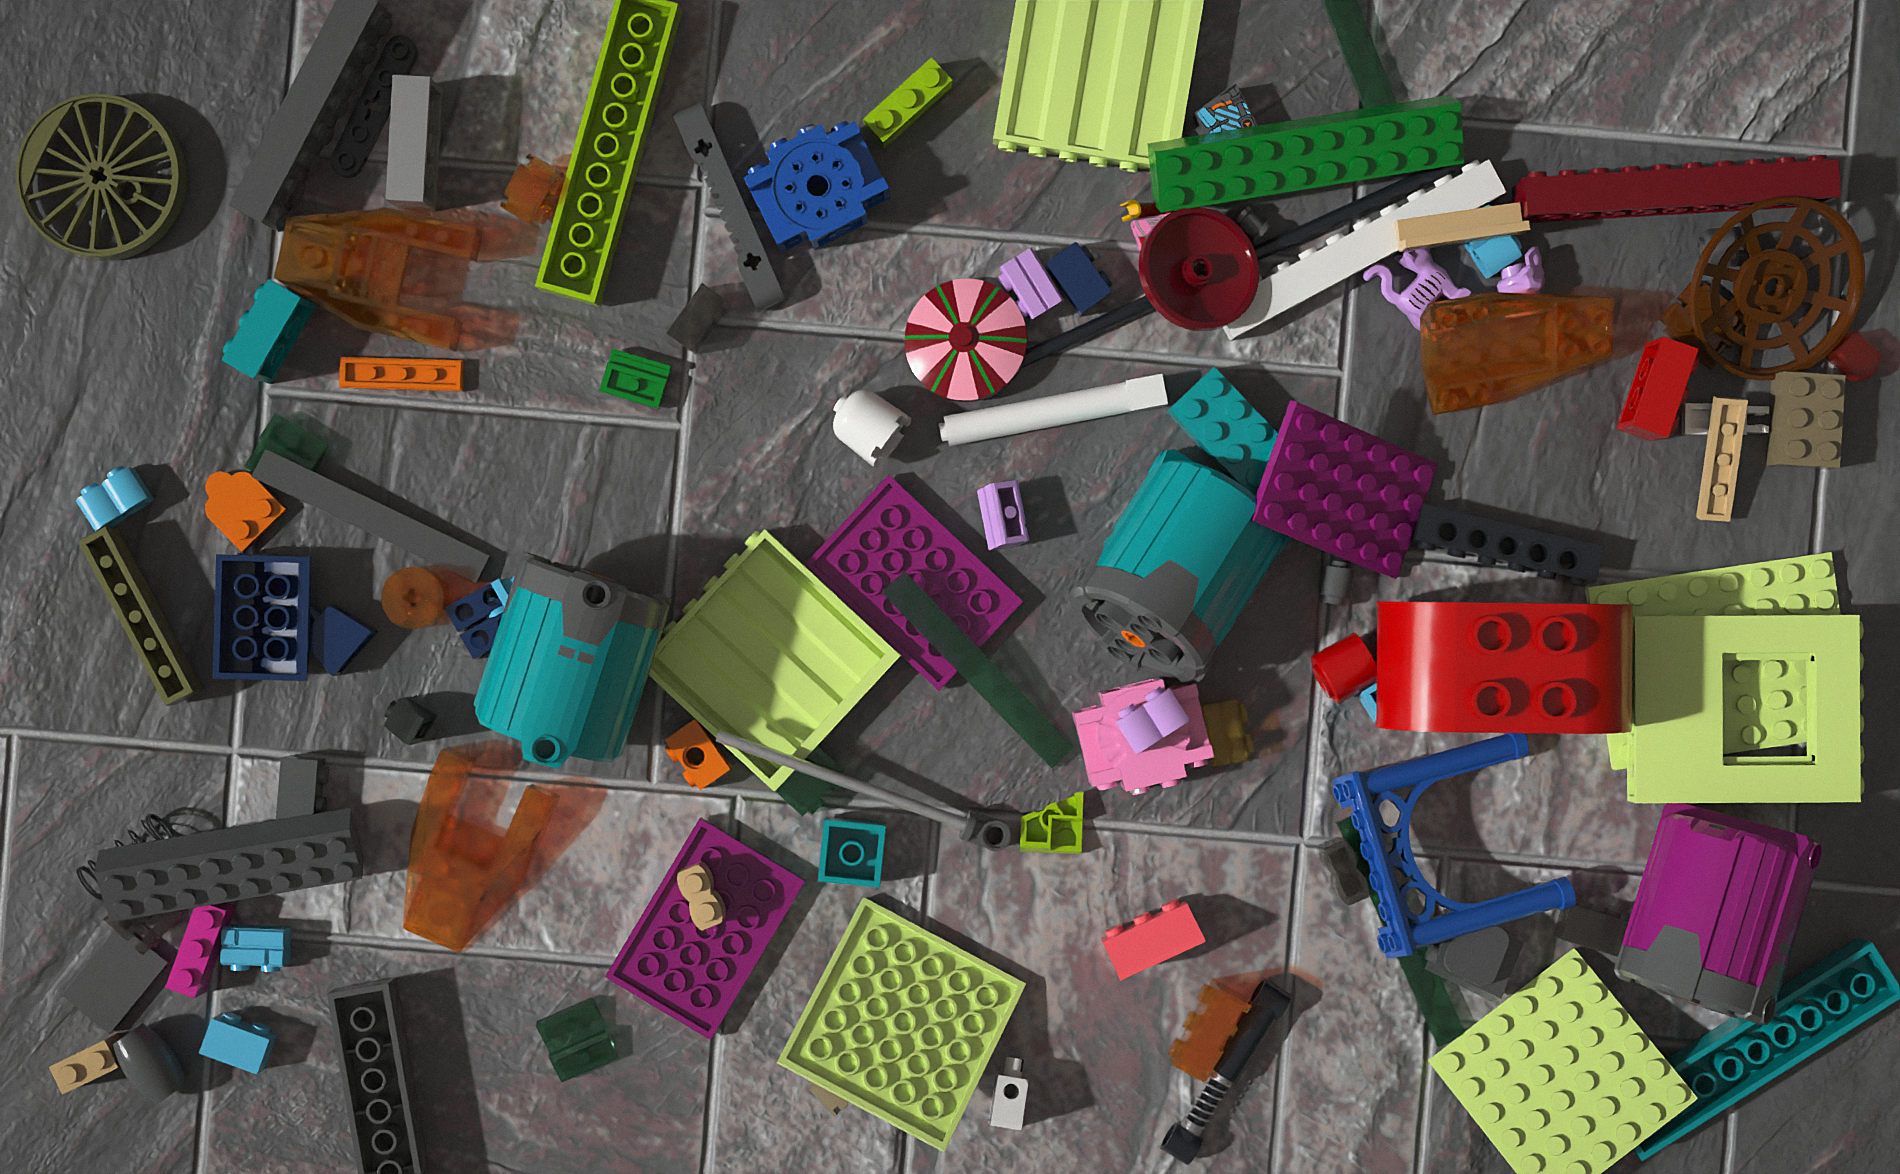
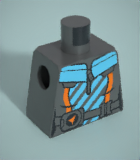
(1222, 113)

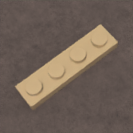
(1722, 458)

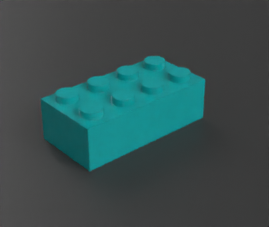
(1226, 428)

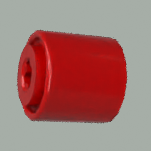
(1344, 668)

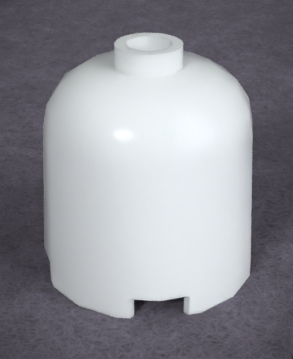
(869, 425)

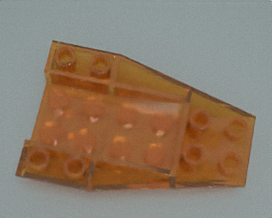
(1507, 343)

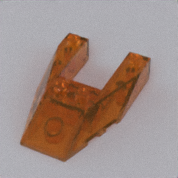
(359, 263)
(459, 869)

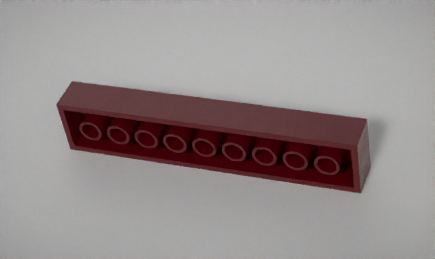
(1673, 191)

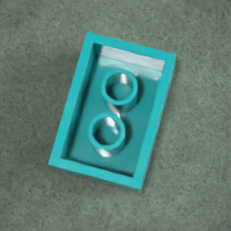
(267, 331)

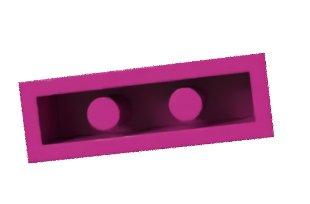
(199, 949)

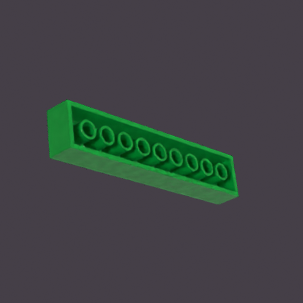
(1306, 153)

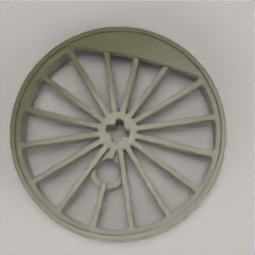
(37, 144)

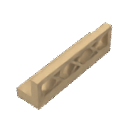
(1460, 227)

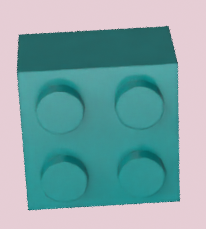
(852, 851)

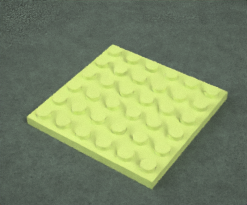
(902, 1024)
(1562, 1075)

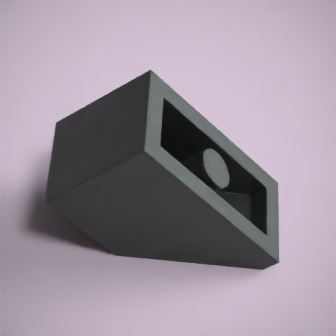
(408, 720)

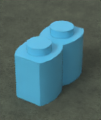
(1494, 254)
(114, 499)

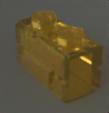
(1227, 731)

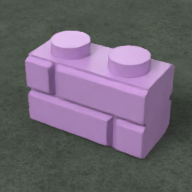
(1030, 285)
(1003, 515)

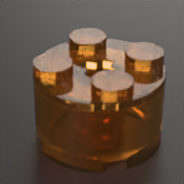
(533, 190)
(400, 589)

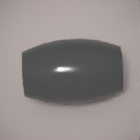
(149, 1063)

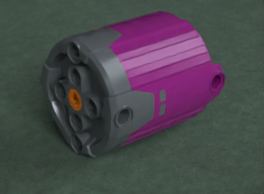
(1718, 911)

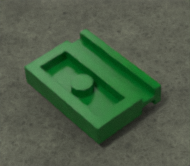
(635, 379)

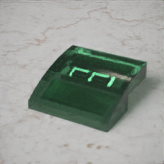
(289, 442)
(577, 1039)

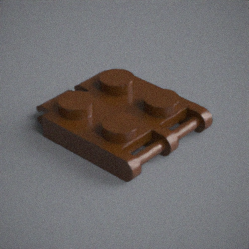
(1681, 329)

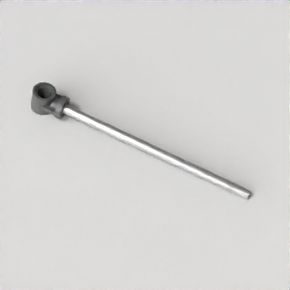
(972, 827)

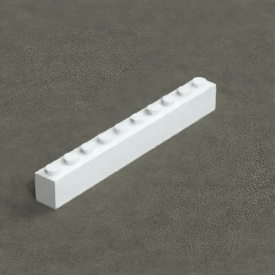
(1364, 246)

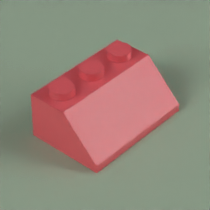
(1152, 938)

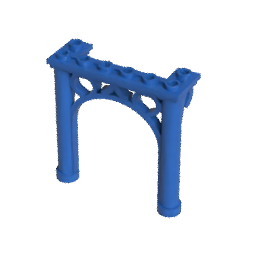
(1399, 936)

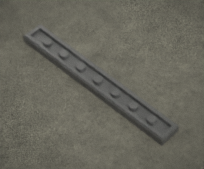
(370, 516)

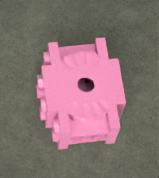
(1111, 757)

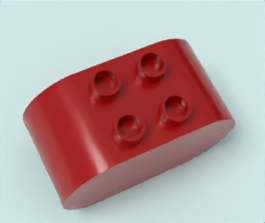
(1504, 667)

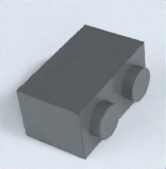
(301, 786)

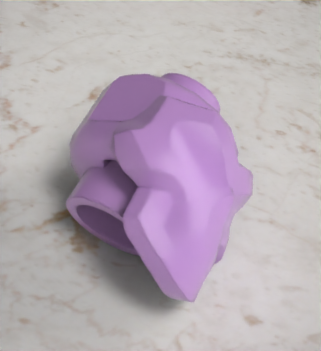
(1524, 278)

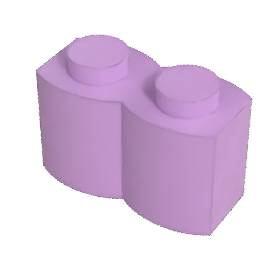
(1151, 720)

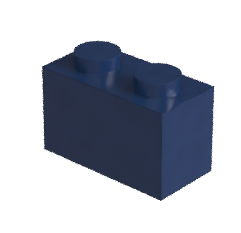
(1079, 278)

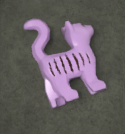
(1426, 288)

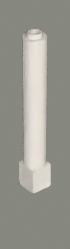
(1054, 410)

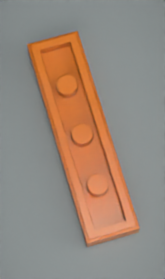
(402, 374)

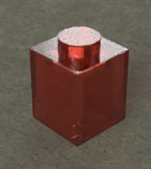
(1854, 357)

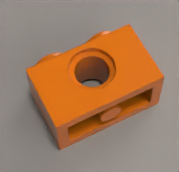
(714, 763)

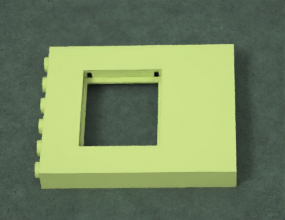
(1679, 709)

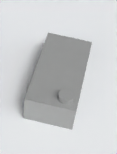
(414, 143)

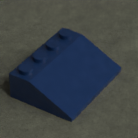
(262, 617)

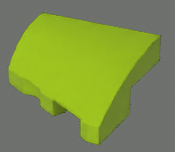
(1054, 828)

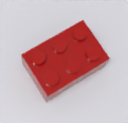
(1658, 389)

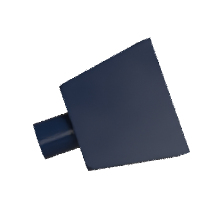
(337, 637)

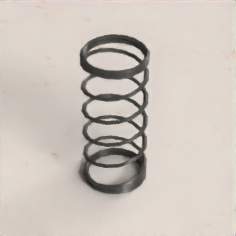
(152, 832)

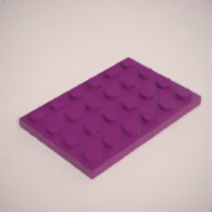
(1342, 490)
(899, 535)
(697, 971)

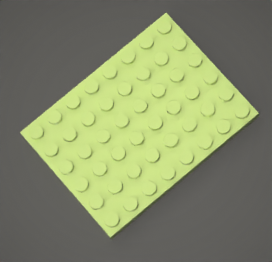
(1760, 697)

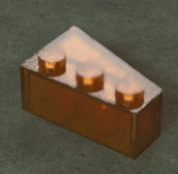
(1208, 1029)

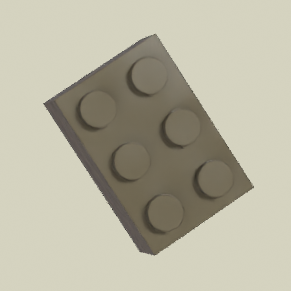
(1806, 420)

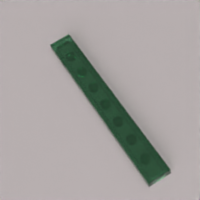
(977, 669)
(1425, 985)

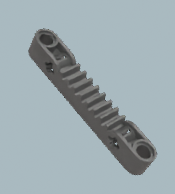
(697, 131)

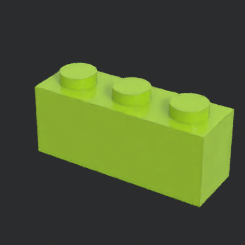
(907, 103)

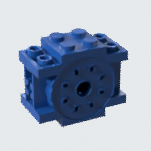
(811, 160)

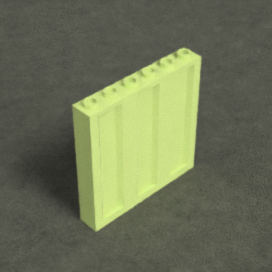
(1097, 78)
(769, 656)

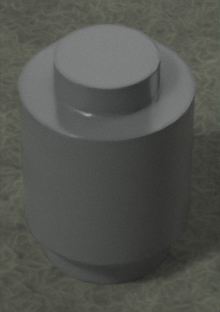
(1336, 583)

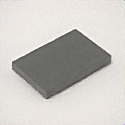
(115, 980)

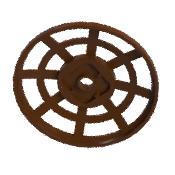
(1788, 292)

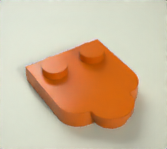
(241, 507)

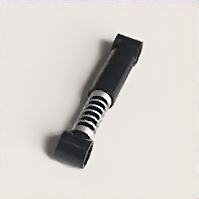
(1268, 1006)

